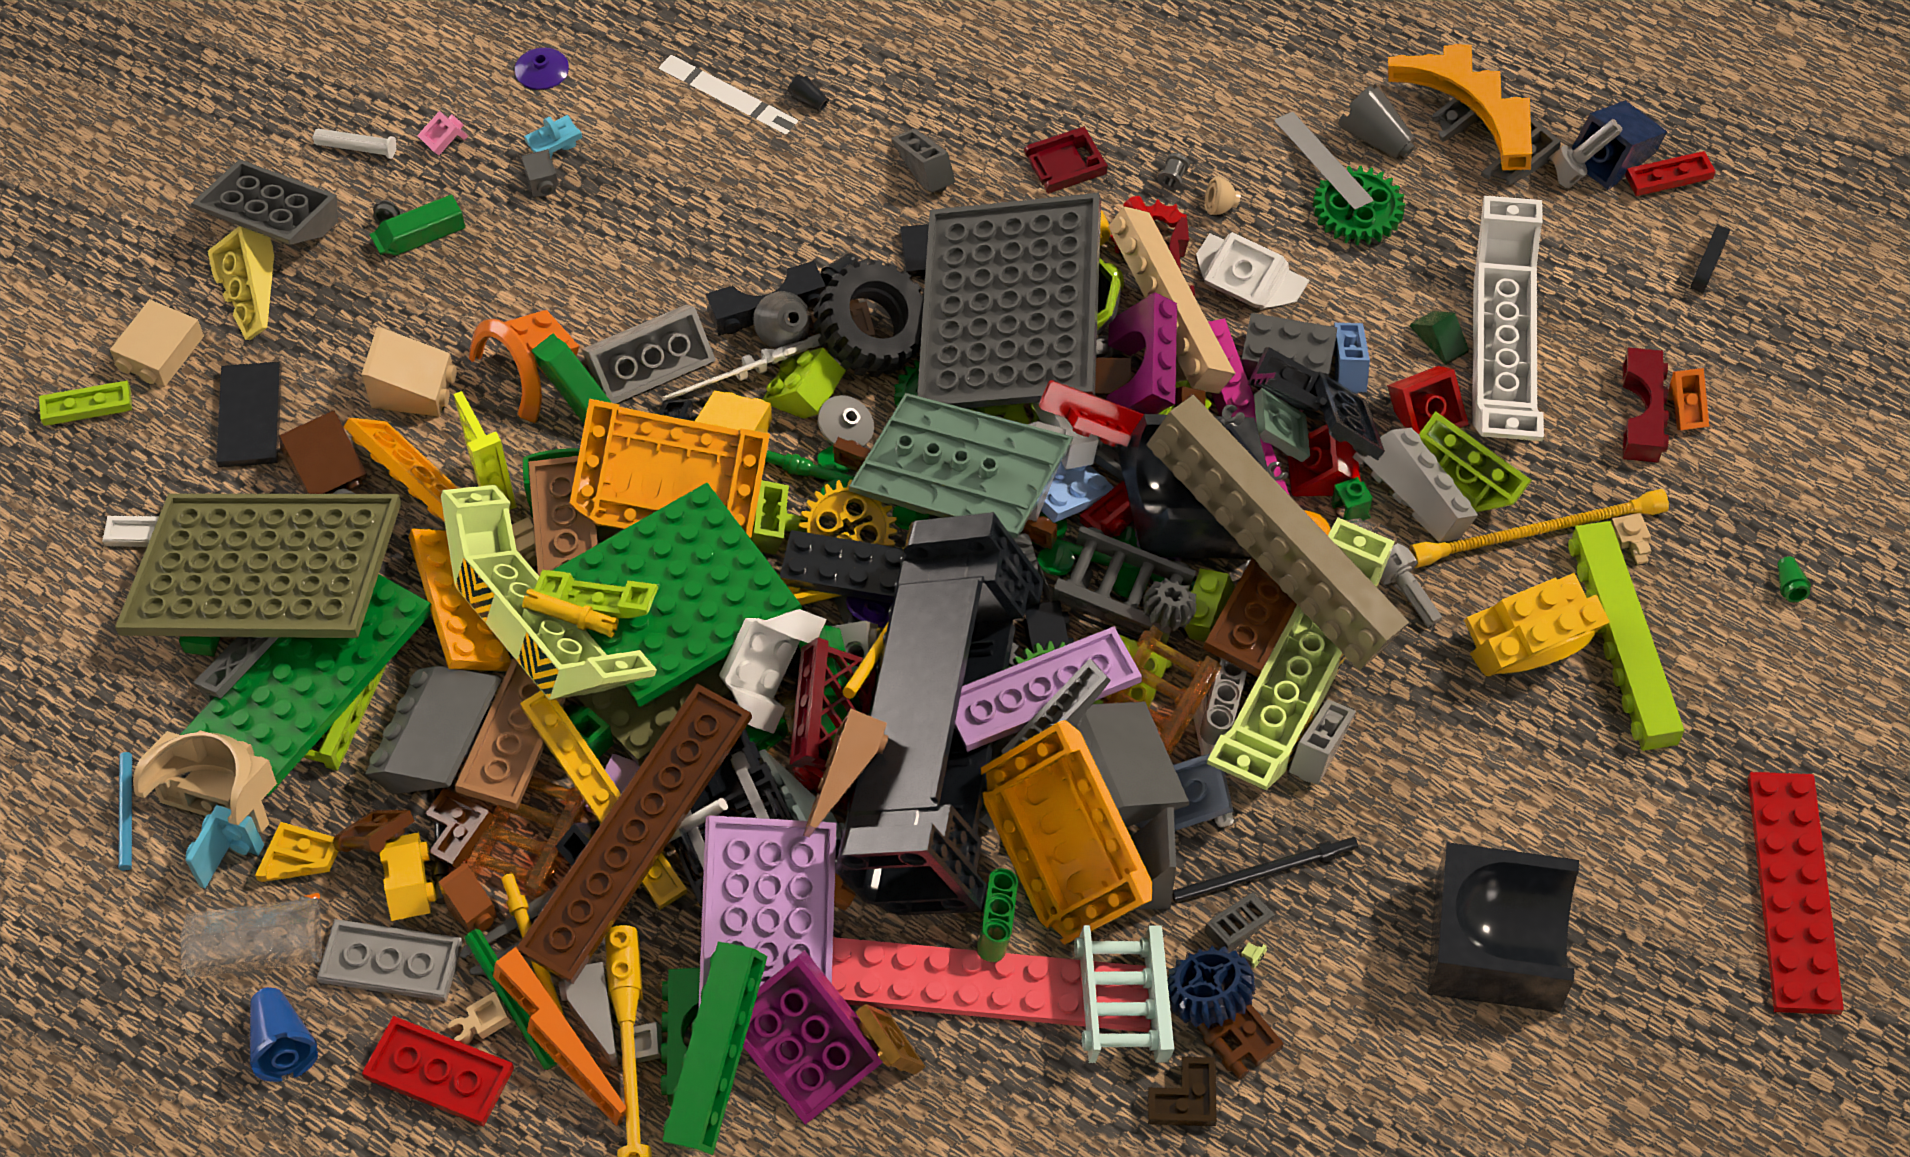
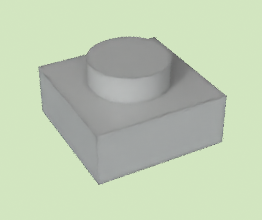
(647, 1042)

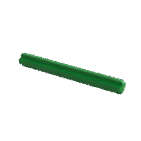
(487, 959)

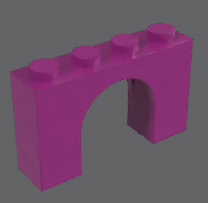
(1153, 326)

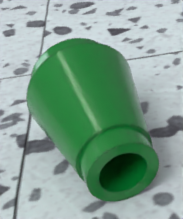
(1792, 580)

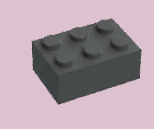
(1298, 340)

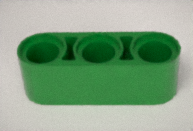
(997, 915)

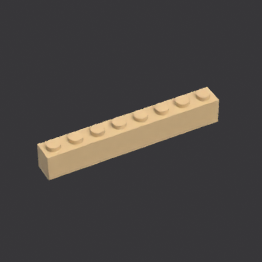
(1158, 272)

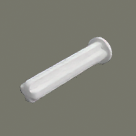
(355, 142)

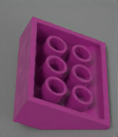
(808, 1038)

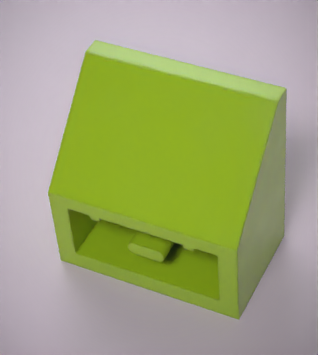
(804, 383)

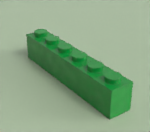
(714, 1048)

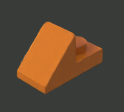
(1690, 398)

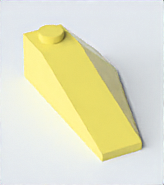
(245, 269)

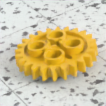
(834, 505)

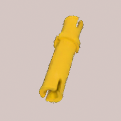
(583, 617)

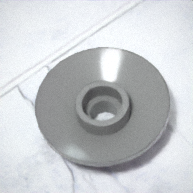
(834, 423)

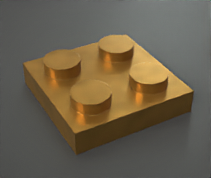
(892, 1043)

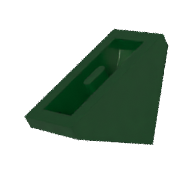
(1442, 335)

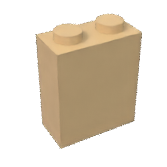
(156, 343)

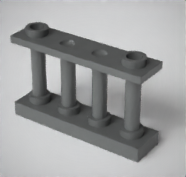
(1099, 603)

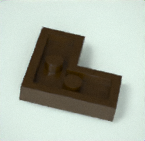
(1193, 1102)

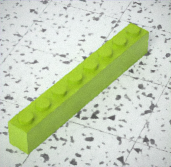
(1627, 637)

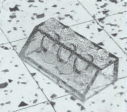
(251, 938)

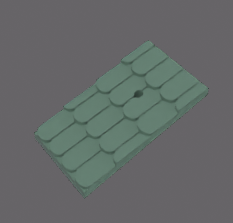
(960, 463)

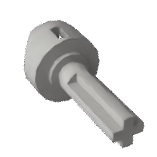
(1571, 163)
(1399, 570)

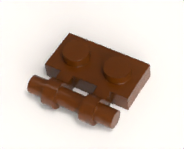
(1250, 1033)

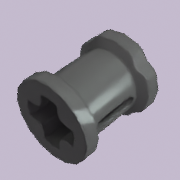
(1175, 168)

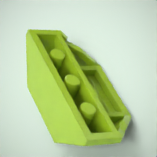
(1475, 469)

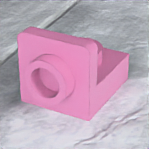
(441, 132)

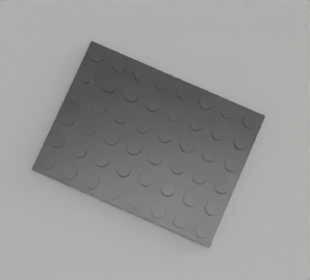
(1010, 300)

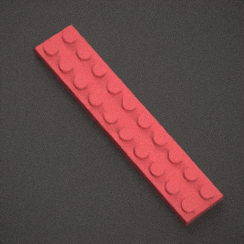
(967, 985)

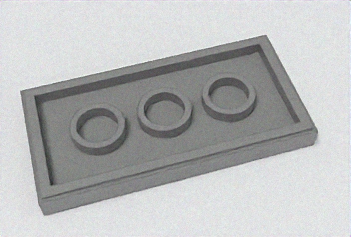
(390, 960)

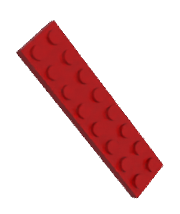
(1795, 894)

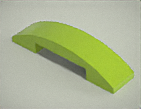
(611, 600)

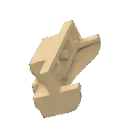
(220, 774)

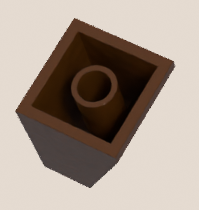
(322, 456)

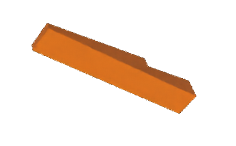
(555, 1034)

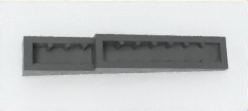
(1067, 704)

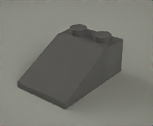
(1158, 853)

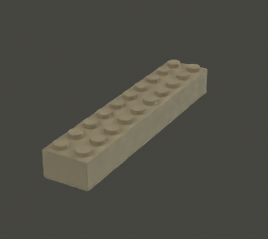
(1276, 532)

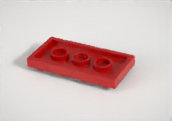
(438, 1071)

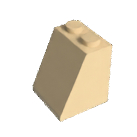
(407, 375)

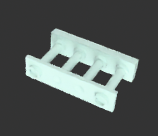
(1152, 977)

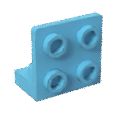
(215, 839)

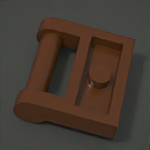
(373, 830)

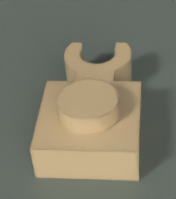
(484, 1018)

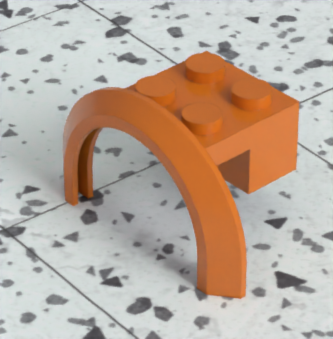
(520, 338)

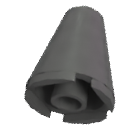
(1378, 123)
(772, 321)

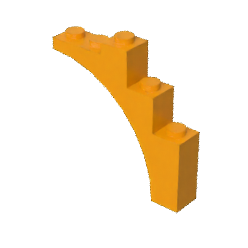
(1480, 91)

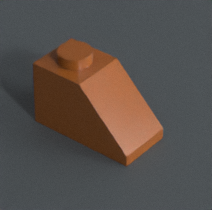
(467, 899)

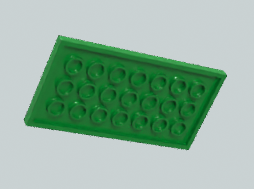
(309, 682)

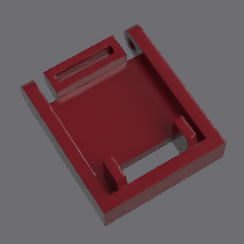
(1060, 164)

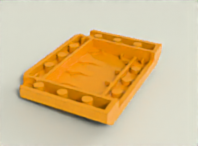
(646, 460)
(1064, 833)

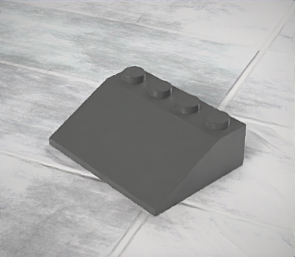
(269, 204)
(431, 729)
(1132, 760)

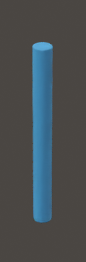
(125, 811)

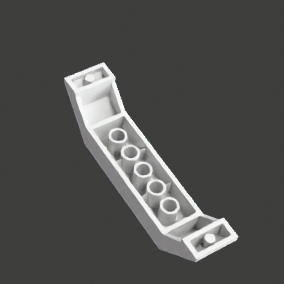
(1506, 320)

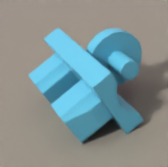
(554, 135)

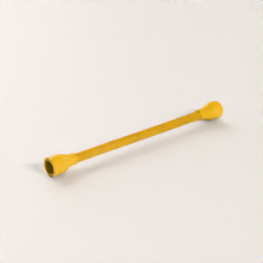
(1649, 503)

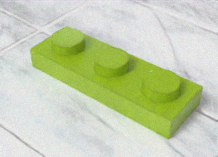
(85, 403)

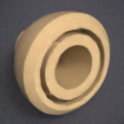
(1220, 196)

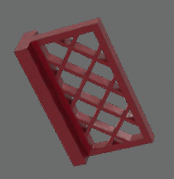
(811, 699)

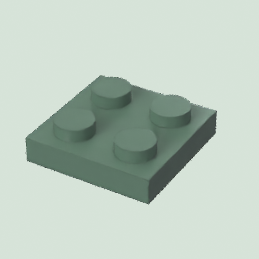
(1281, 425)

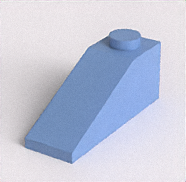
(1351, 356)

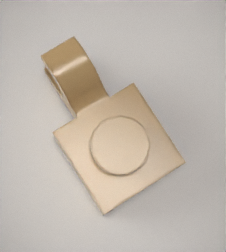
(1633, 534)

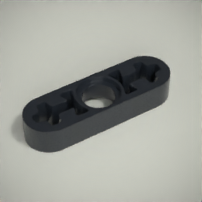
(1710, 259)

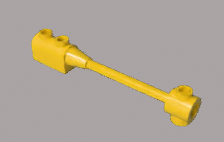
(623, 982)

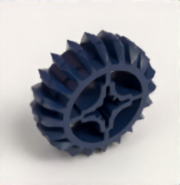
(1210, 986)

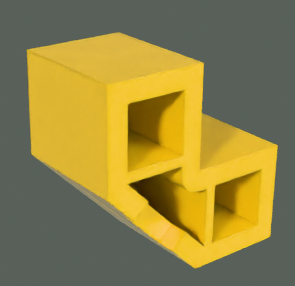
(405, 877)

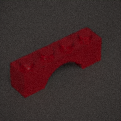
(1645, 376)

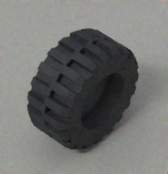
(851, 345)

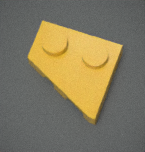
(296, 853)

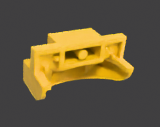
(1535, 627)

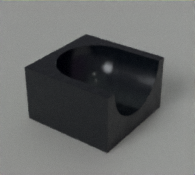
(1164, 510)
(1502, 927)

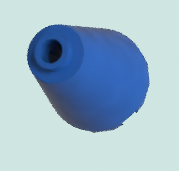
(278, 1037)

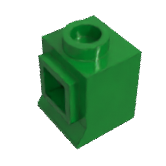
(1354, 497)

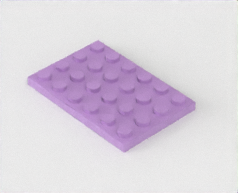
(768, 891)

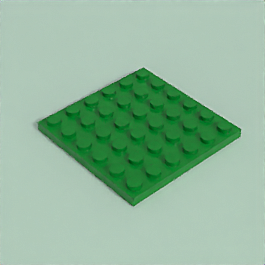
(706, 585)

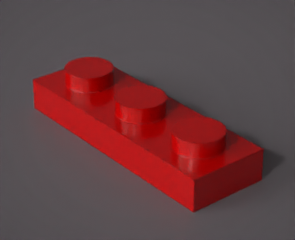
(1670, 173)

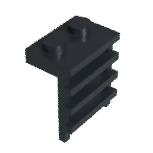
(1286, 380)

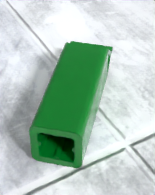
(418, 226)
(568, 375)

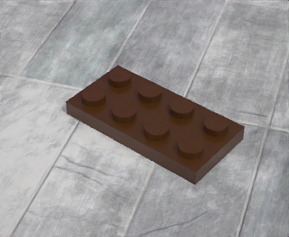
(1251, 621)

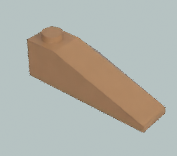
(851, 752)

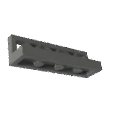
(231, 665)

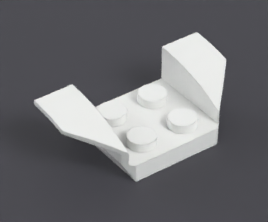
(1248, 272)
(761, 660)

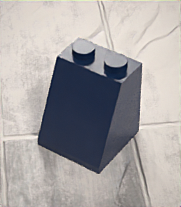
(1629, 149)

